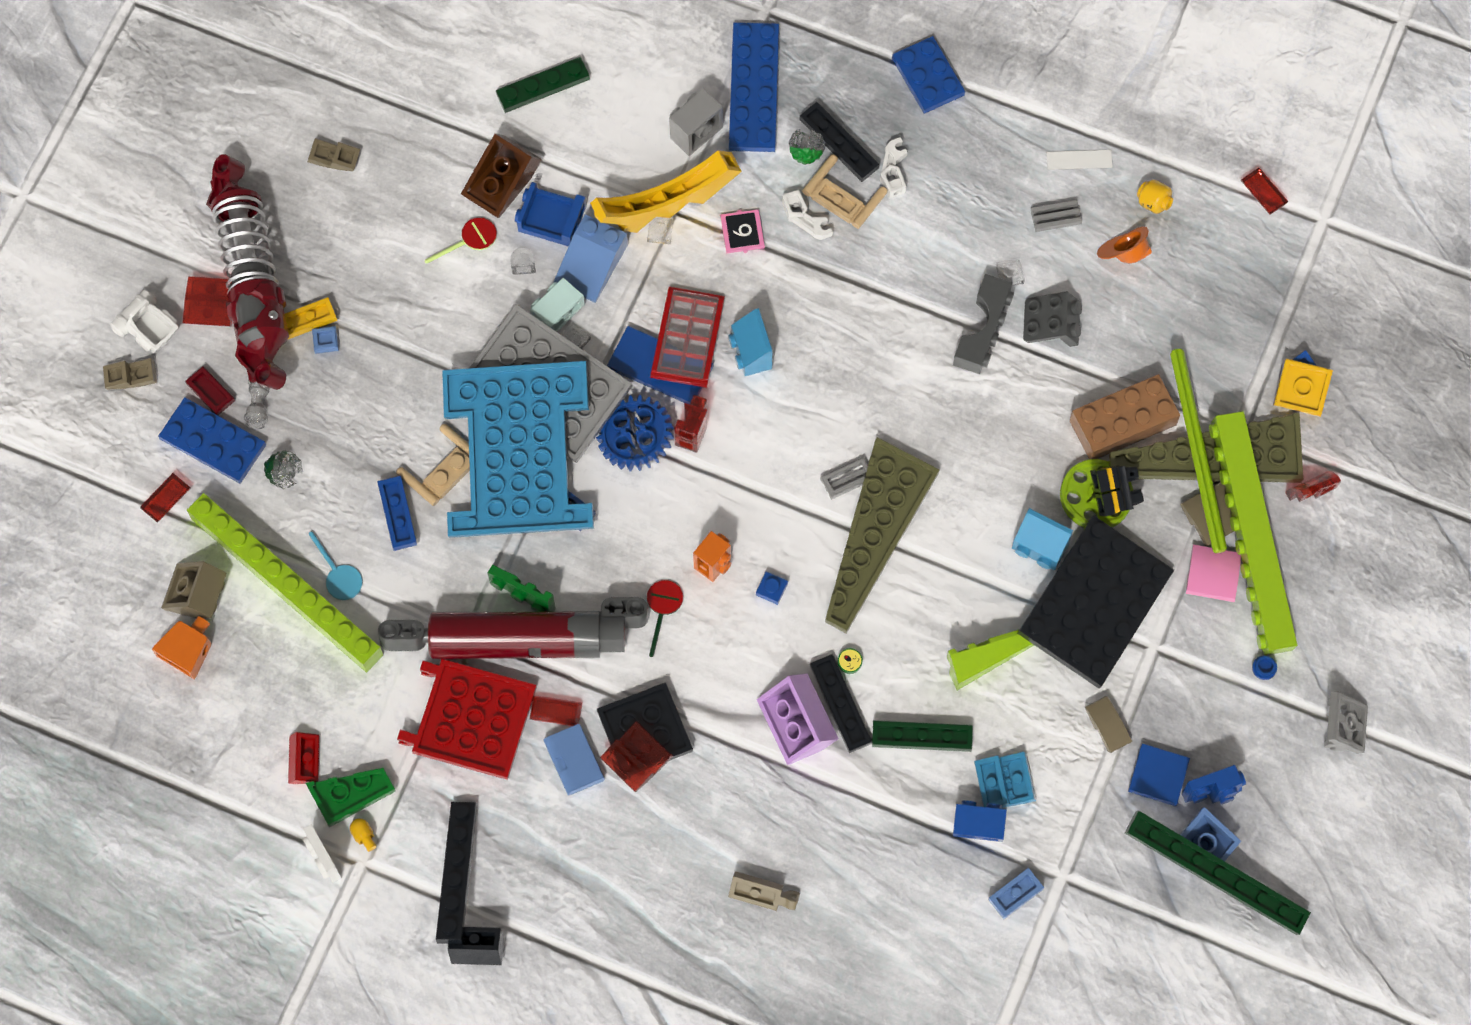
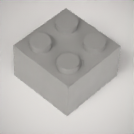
(695, 121)

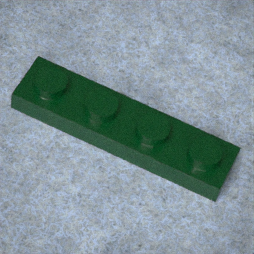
(542, 84)
(922, 736)

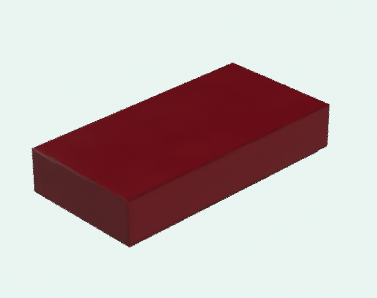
(210, 391)

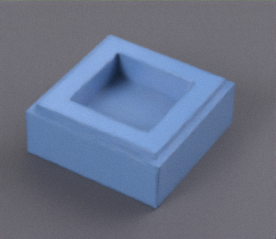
(325, 339)

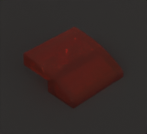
(206, 302)
(636, 756)

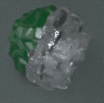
(282, 468)

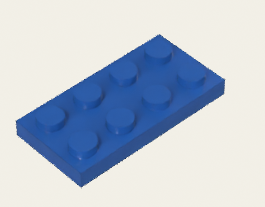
(212, 440)

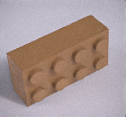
(1124, 417)

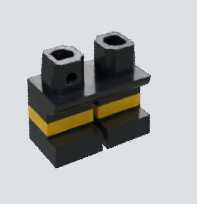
(1120, 498)

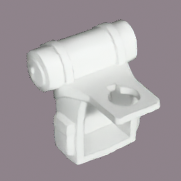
(146, 322)

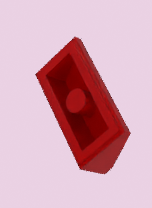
(303, 758)

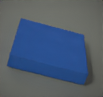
(1159, 774)

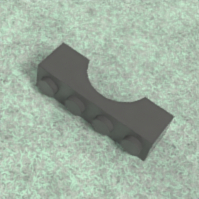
(973, 349)

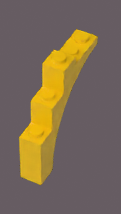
(694, 186)

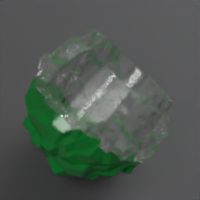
(806, 147)

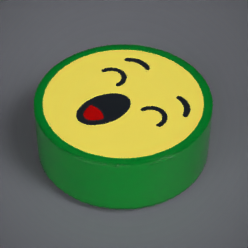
(850, 661)

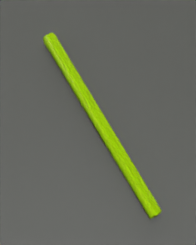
(1198, 451)

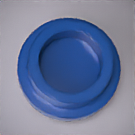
(1264, 667)

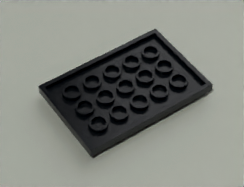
(1095, 602)

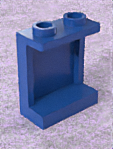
(549, 215)

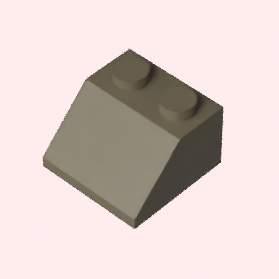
(194, 589)

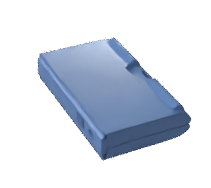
(574, 759)

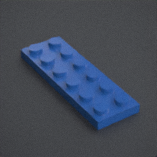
(754, 87)

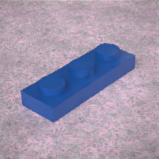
(397, 513)

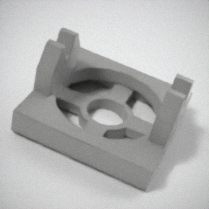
(1358, 713)

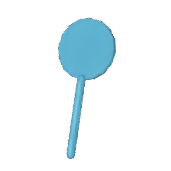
(343, 581)

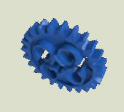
(656, 428)

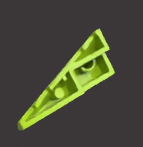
(984, 657)

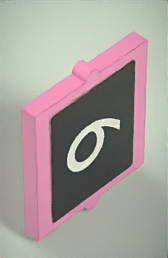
(742, 231)

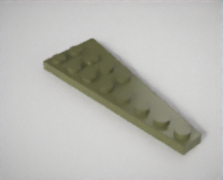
(1273, 441)
(887, 504)

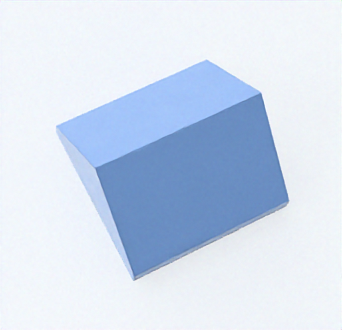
(1211, 835)

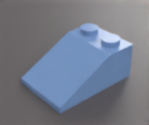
(592, 257)

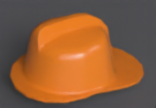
(1127, 247)

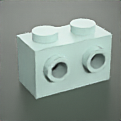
(558, 304)

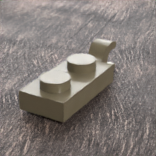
(761, 892)

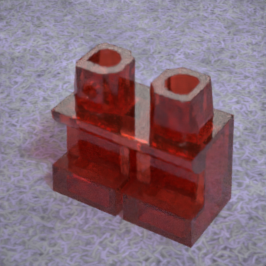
(692, 430)

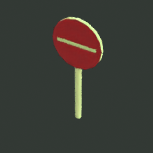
(476, 234)

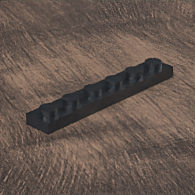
(456, 873)

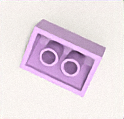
(797, 718)

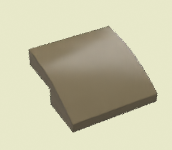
(1195, 513)

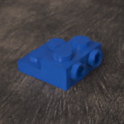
(1219, 786)

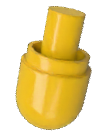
(362, 833)

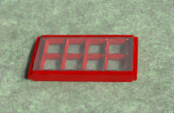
(687, 337)

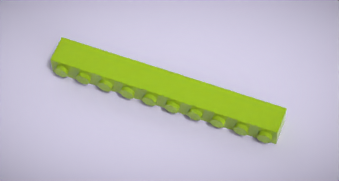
(1253, 533)
(285, 583)

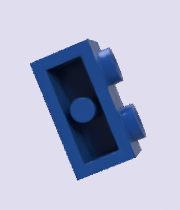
(979, 822)

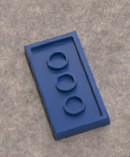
(635, 360)

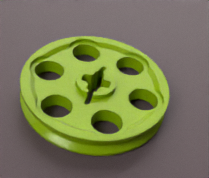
(1085, 491)

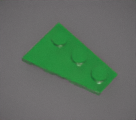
(529, 593)
(349, 794)

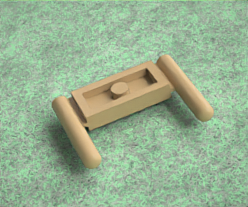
(837, 199)
(446, 474)

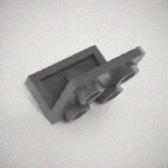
(1052, 318)

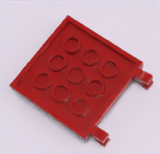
(471, 718)

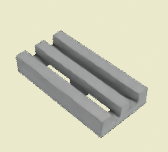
(1036, 211)
(853, 485)

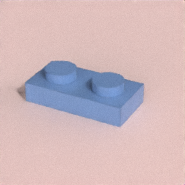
(1016, 893)

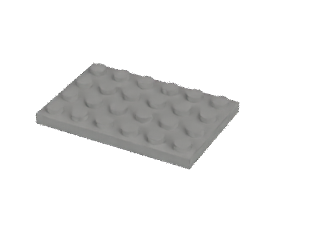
(529, 341)

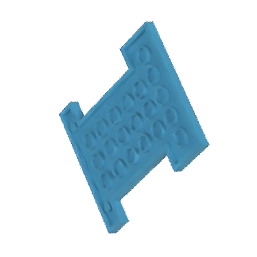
(517, 446)

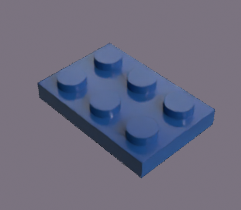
(928, 75)

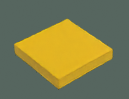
(1303, 387)

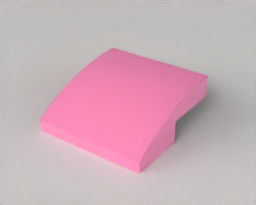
(1213, 573)

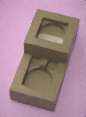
(333, 156)
(129, 375)
(1108, 723)

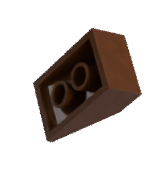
(500, 175)

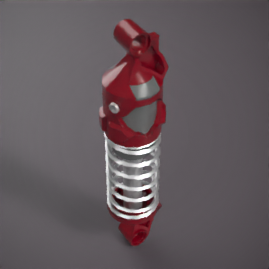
(254, 295)

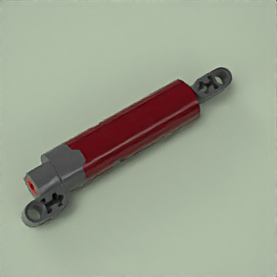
(519, 633)

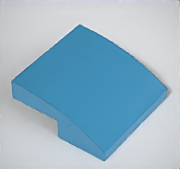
(1005, 780)

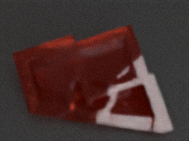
(1316, 486)

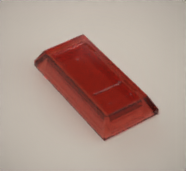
(1264, 191)
(165, 497)
(555, 711)

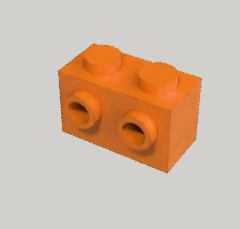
(713, 556)

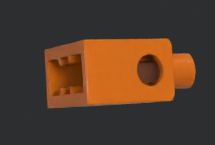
(185, 646)

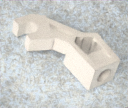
(893, 157)
(802, 219)

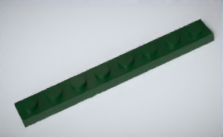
(1217, 872)

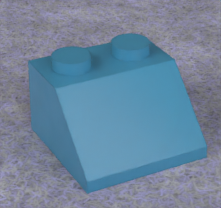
(751, 344)
(1042, 540)

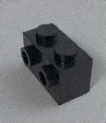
(479, 947)

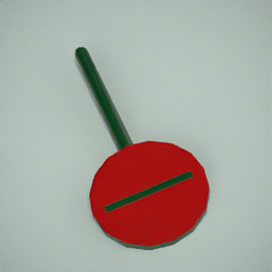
(663, 598)

